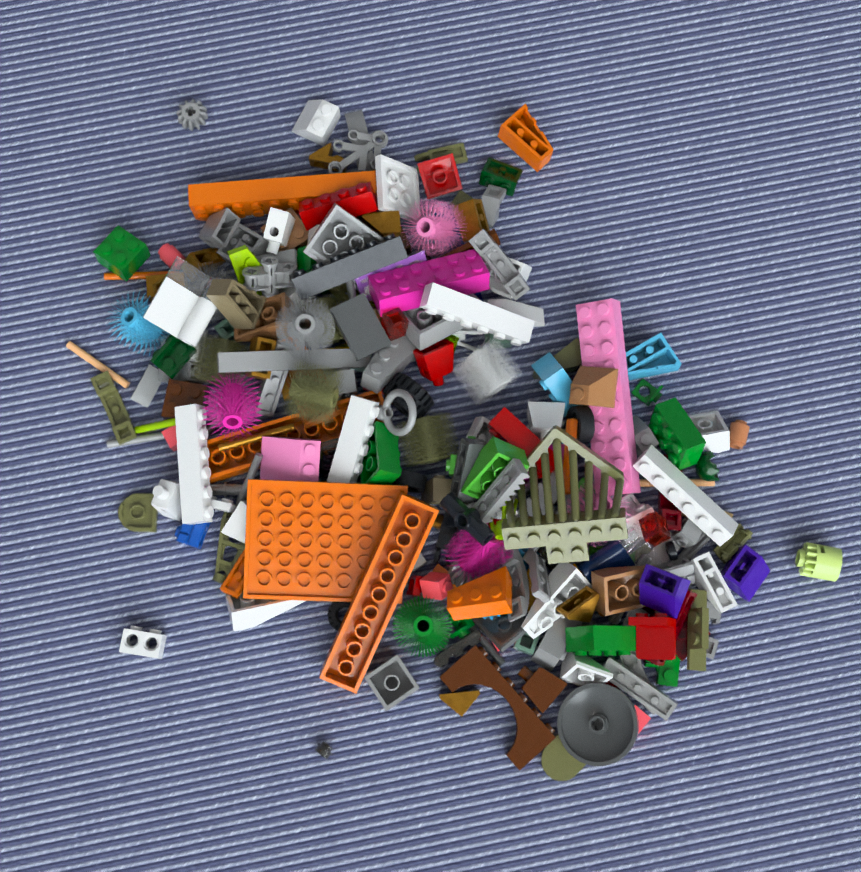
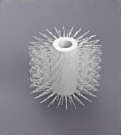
(487, 371)

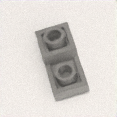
(147, 386)

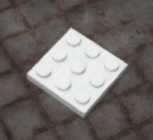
(397, 187)

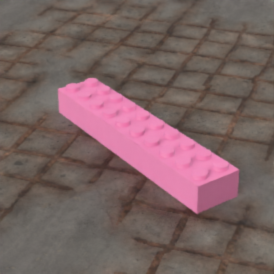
(604, 347)

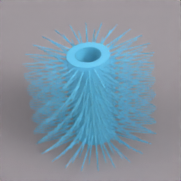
(135, 323)

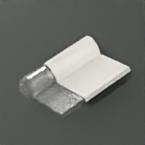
(182, 303)

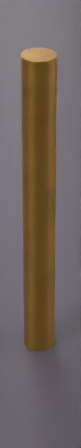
(256, 437)

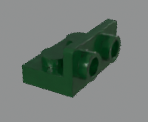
(500, 175)
(172, 356)

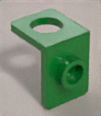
(653, 396)

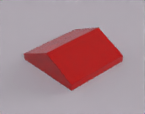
(439, 176)

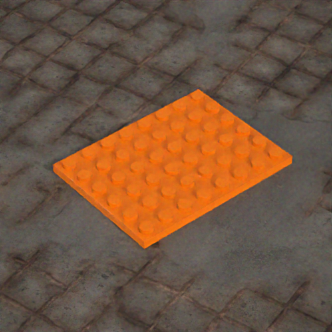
(312, 537)

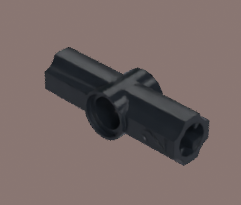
(467, 518)

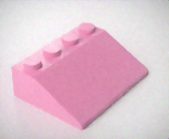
(290, 459)

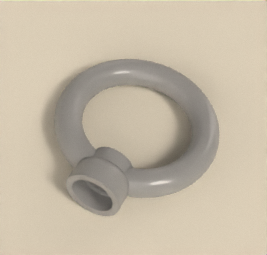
(386, 412)

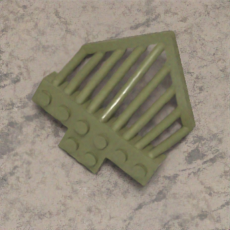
(565, 533)

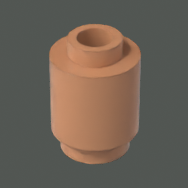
(738, 434)

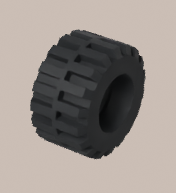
(419, 394)

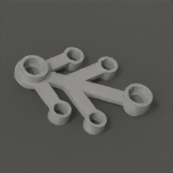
(359, 151)

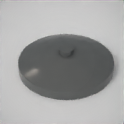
(598, 724)

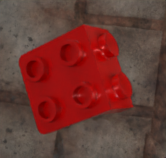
(654, 636)

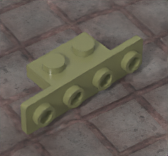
(698, 632)

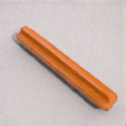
(571, 428)

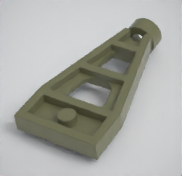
(224, 541)

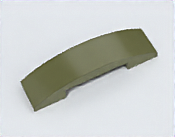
(114, 407)

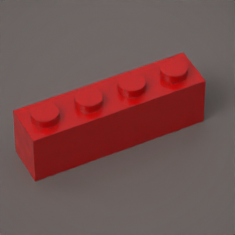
(355, 200)
(513, 431)

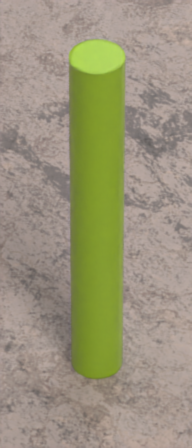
(155, 425)

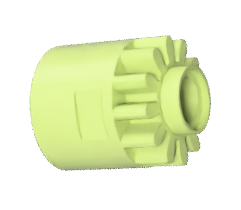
(819, 561)

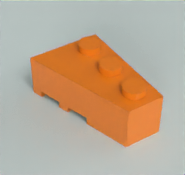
(526, 139)
(482, 596)

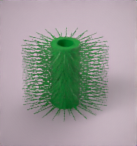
(431, 636)

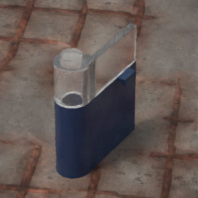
(620, 553)

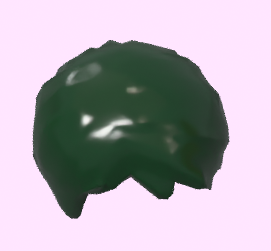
(705, 468)

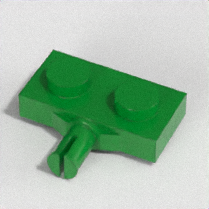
(666, 674)

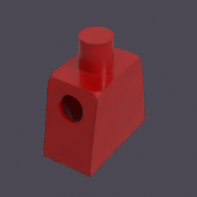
(436, 361)

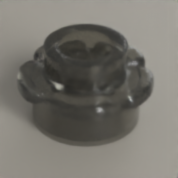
(324, 750)

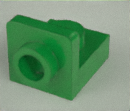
(461, 626)

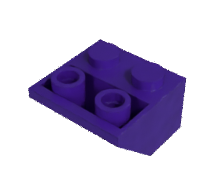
(745, 572)
(662, 590)

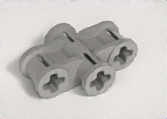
(269, 276)

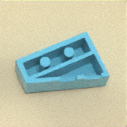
(651, 358)
(554, 379)

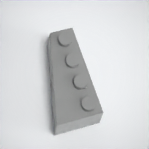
(387, 364)

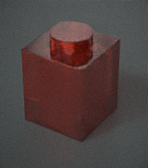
(394, 323)
(654, 529)

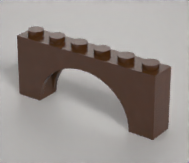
(531, 732)

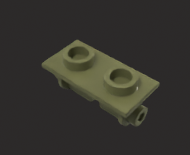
(731, 546)

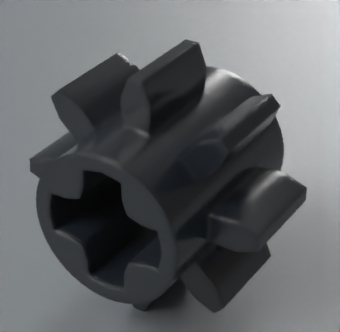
(325, 465)

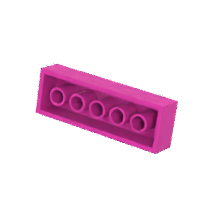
(405, 285)

